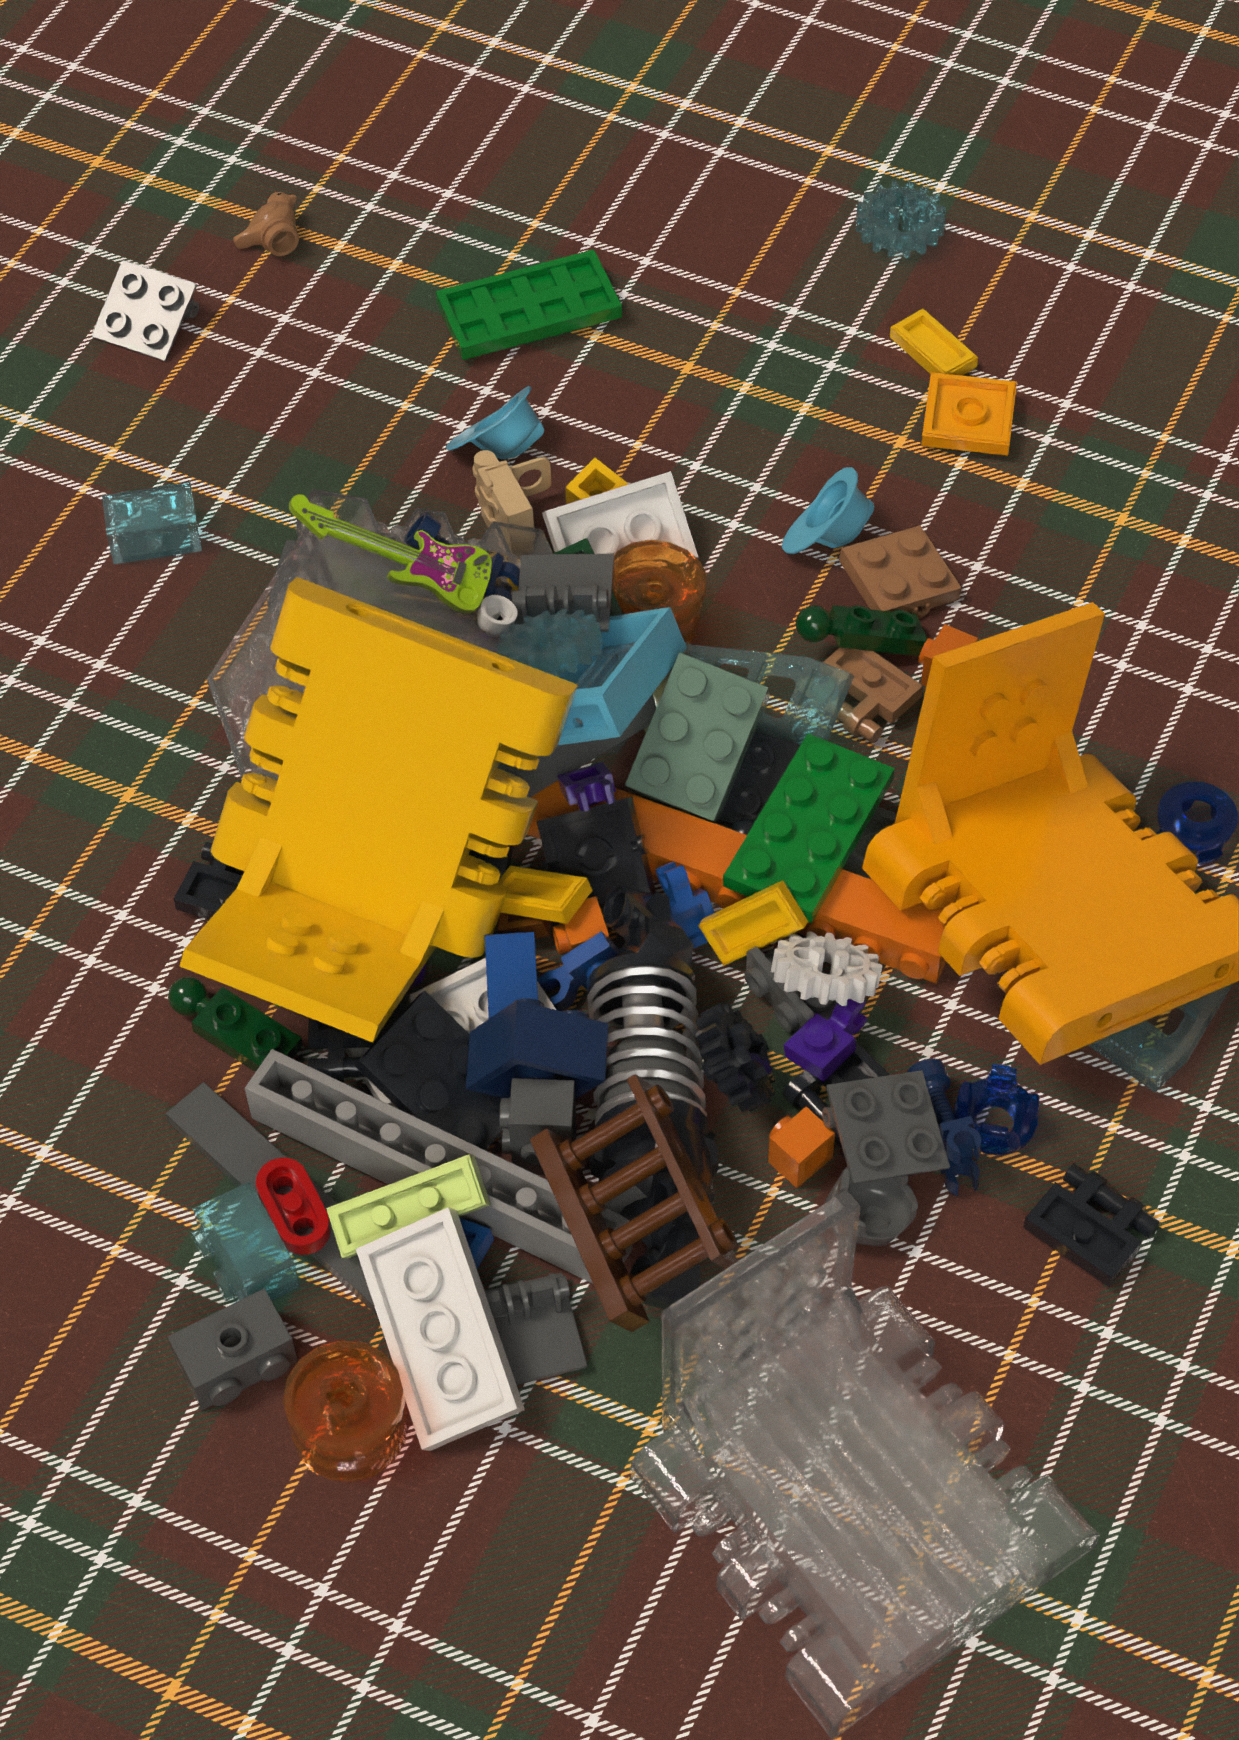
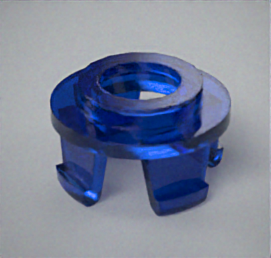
(1204, 837)
(1001, 1091)

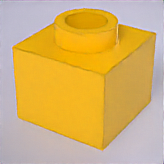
(592, 480)

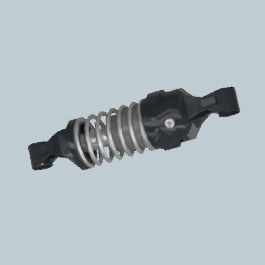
(648, 994)

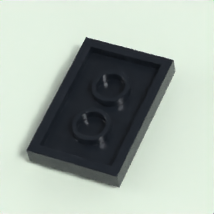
(424, 1073)

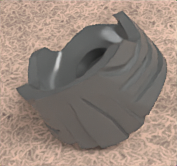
(884, 1204)

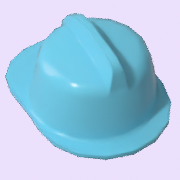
(506, 431)
(833, 516)

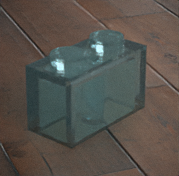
(151, 523)
(243, 1245)

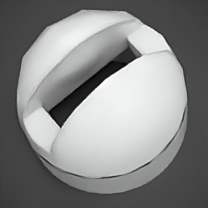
(490, 610)

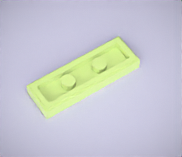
(406, 1202)

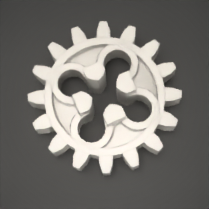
(801, 962)

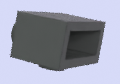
(530, 1110)
(233, 1350)

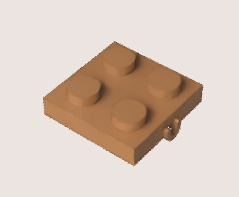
(900, 572)

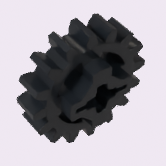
(735, 1057)

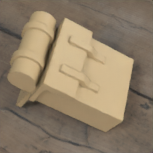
(499, 490)

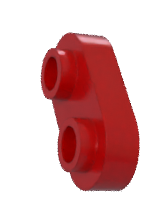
(295, 1209)

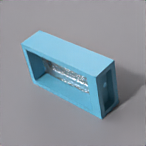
(625, 675)

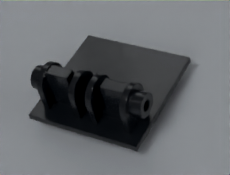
(758, 776)

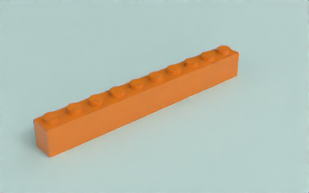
(852, 908)

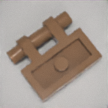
(878, 687)

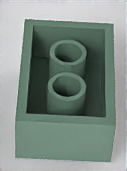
(697, 738)

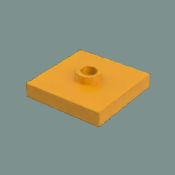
(969, 413)

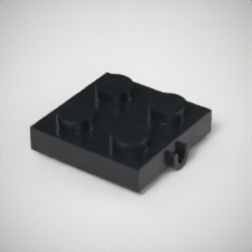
(600, 846)

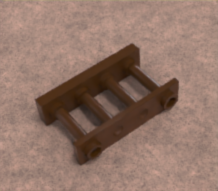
(583, 1203)

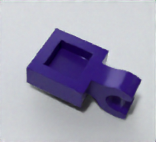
(825, 1044)

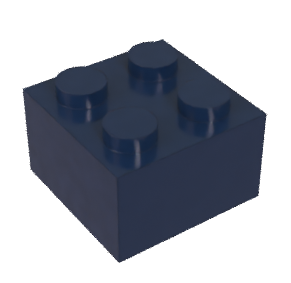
(536, 1044)

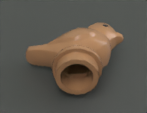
(272, 226)

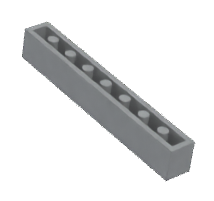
(398, 1145)

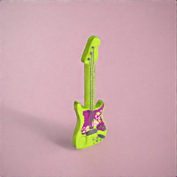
(450, 572)

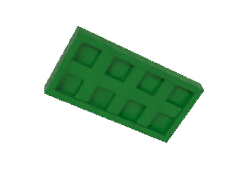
(528, 304)
(810, 823)

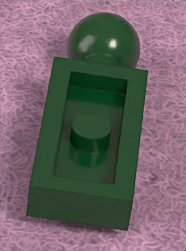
(863, 628)
(232, 1023)

